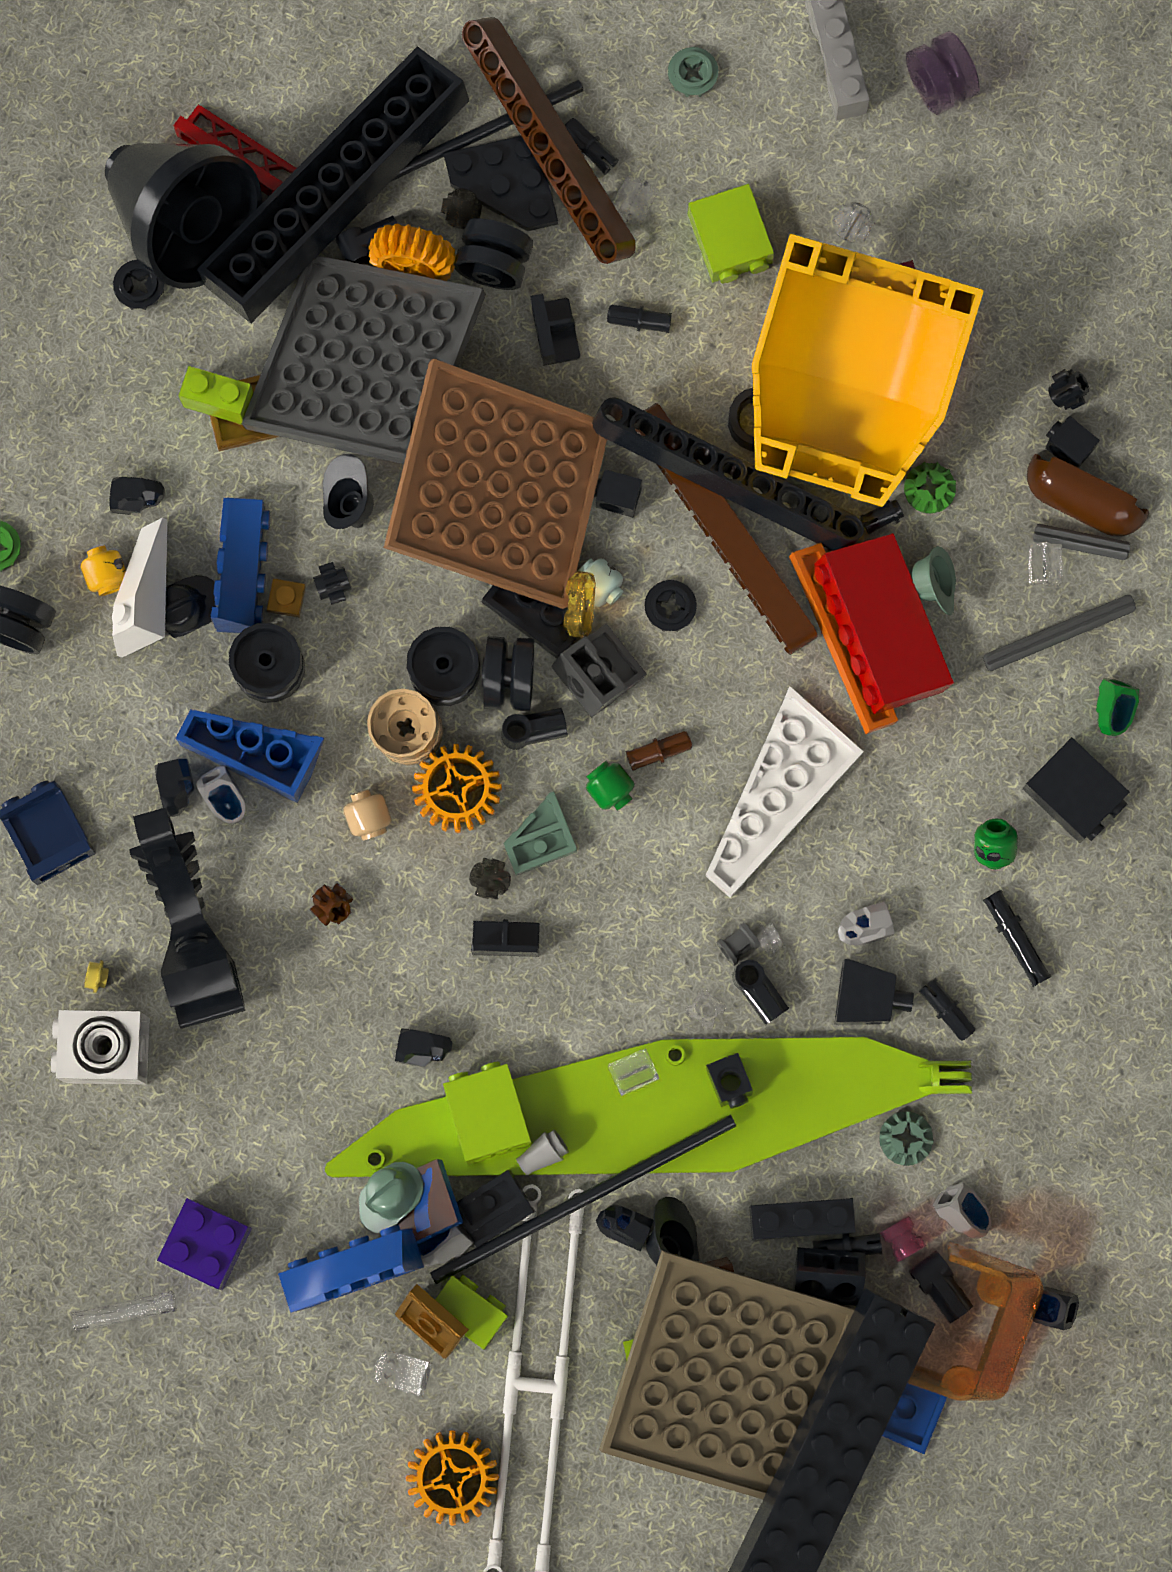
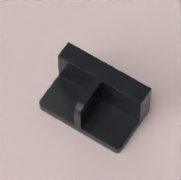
(555, 330)
(505, 938)

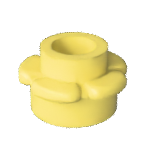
(96, 976)

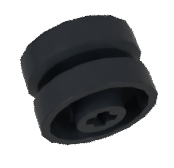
(493, 254)
(19, 619)
(255, 647)
(508, 673)
(447, 685)

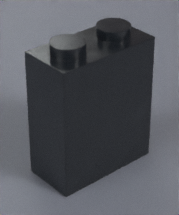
(1077, 791)

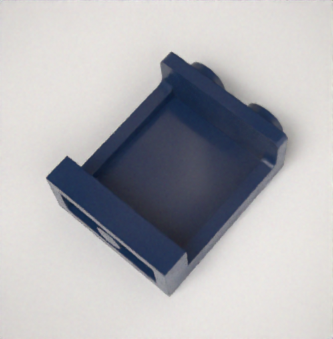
(45, 831)

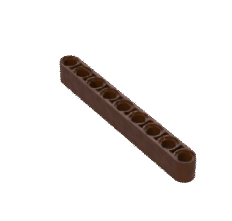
(548, 140)
(744, 556)

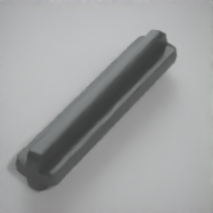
(1082, 541)

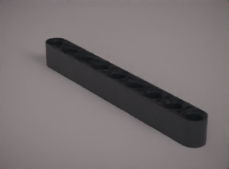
(712, 476)

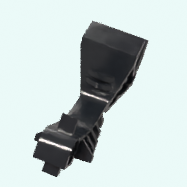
(196, 967)

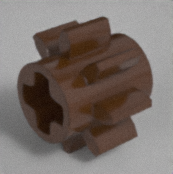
(331, 904)

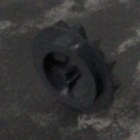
(123, 286)
(683, 598)

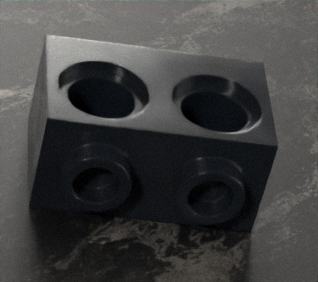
(830, 1274)

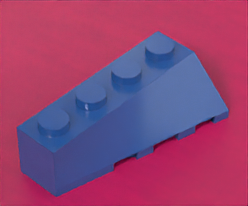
(240, 565)
(260, 753)
(350, 1269)

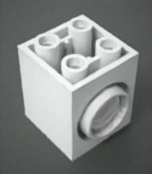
(80, 1045)

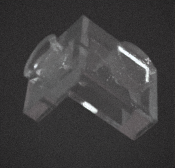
(402, 1372)

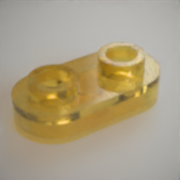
(581, 593)

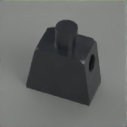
(868, 995)

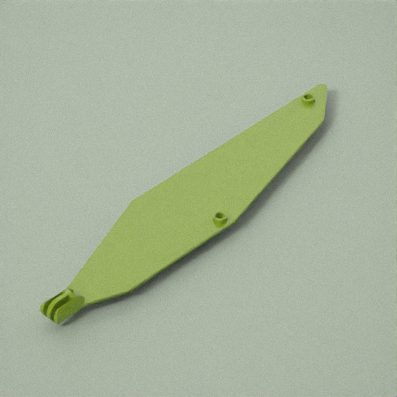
(798, 1096)

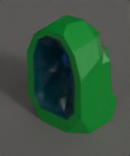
(1116, 706)

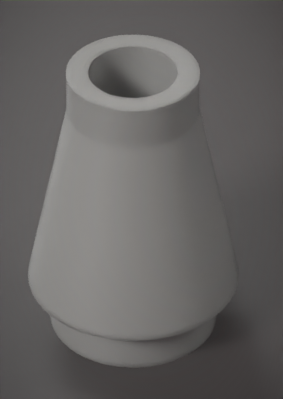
(543, 1152)

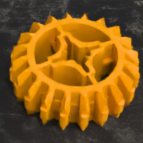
(412, 252)
(471, 782)
(423, 1487)

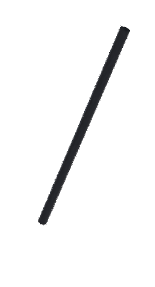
(482, 131)
(583, 1199)

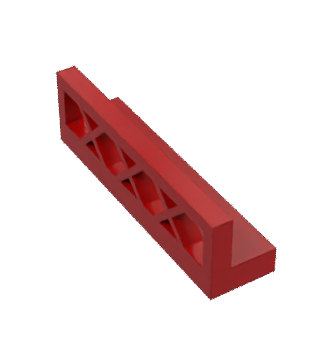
(192, 134)

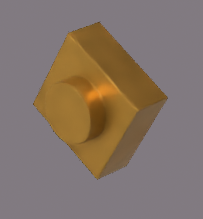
(286, 598)

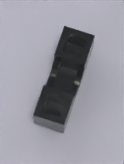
(802, 1219)

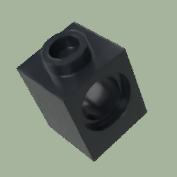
(1071, 442)
(618, 493)
(730, 1066)

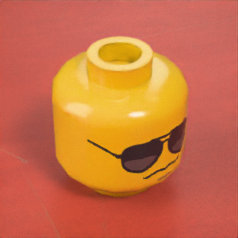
(103, 570)

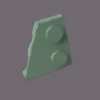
(540, 838)

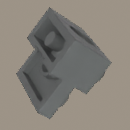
(598, 670)

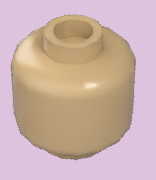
(367, 814)

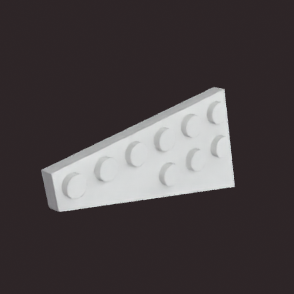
(791, 775)

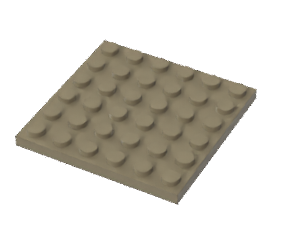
(720, 1374)

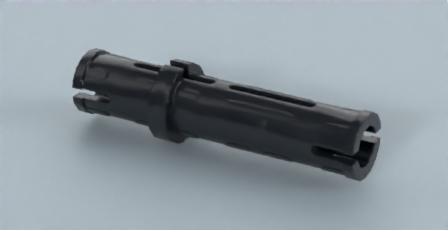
(1016, 938)

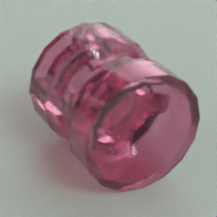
(904, 1240)

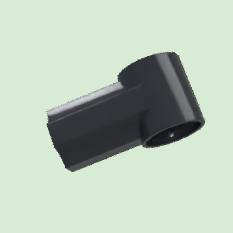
(355, 241)
(537, 727)
(761, 994)
(938, 1282)

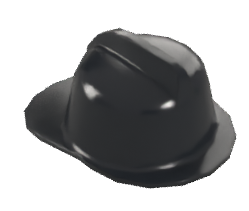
(346, 493)
(189, 605)
(672, 1231)

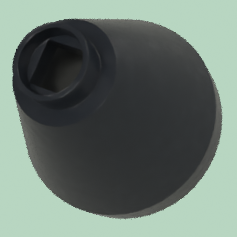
(180, 204)

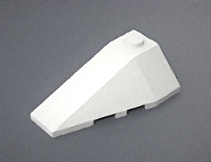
(141, 599)

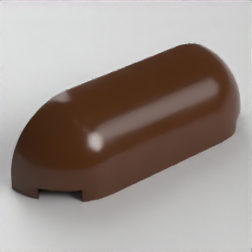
(1084, 497)

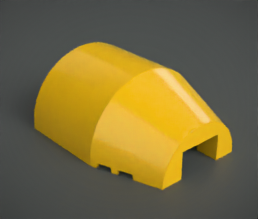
(855, 367)

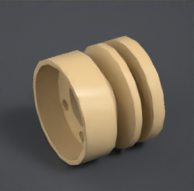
(398, 709)

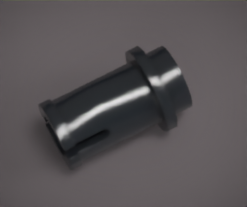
(884, 515)

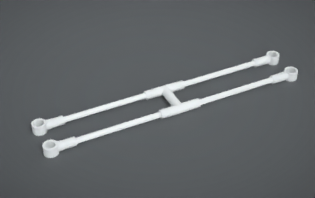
(555, 1387)

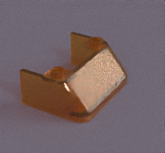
(1017, 1296)

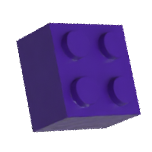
(204, 1244)

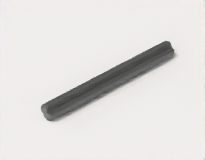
(1059, 632)

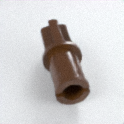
(659, 750)

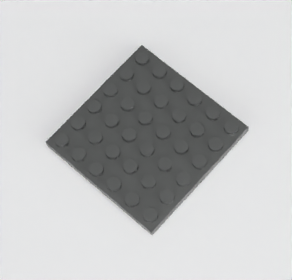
(358, 356)

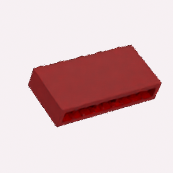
(883, 623)

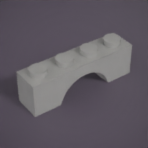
(840, 57)

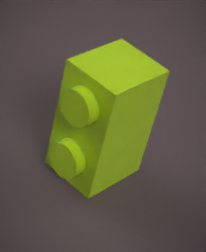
(215, 395)
(476, 1313)

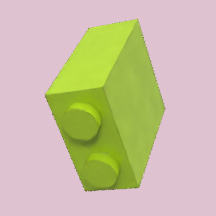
(731, 234)
(486, 1113)

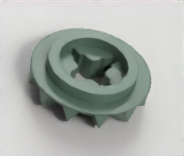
(692, 58)
(894, 1148)

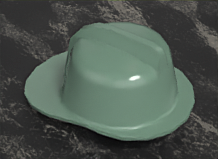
(936, 579)
(390, 1196)

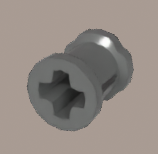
(738, 943)

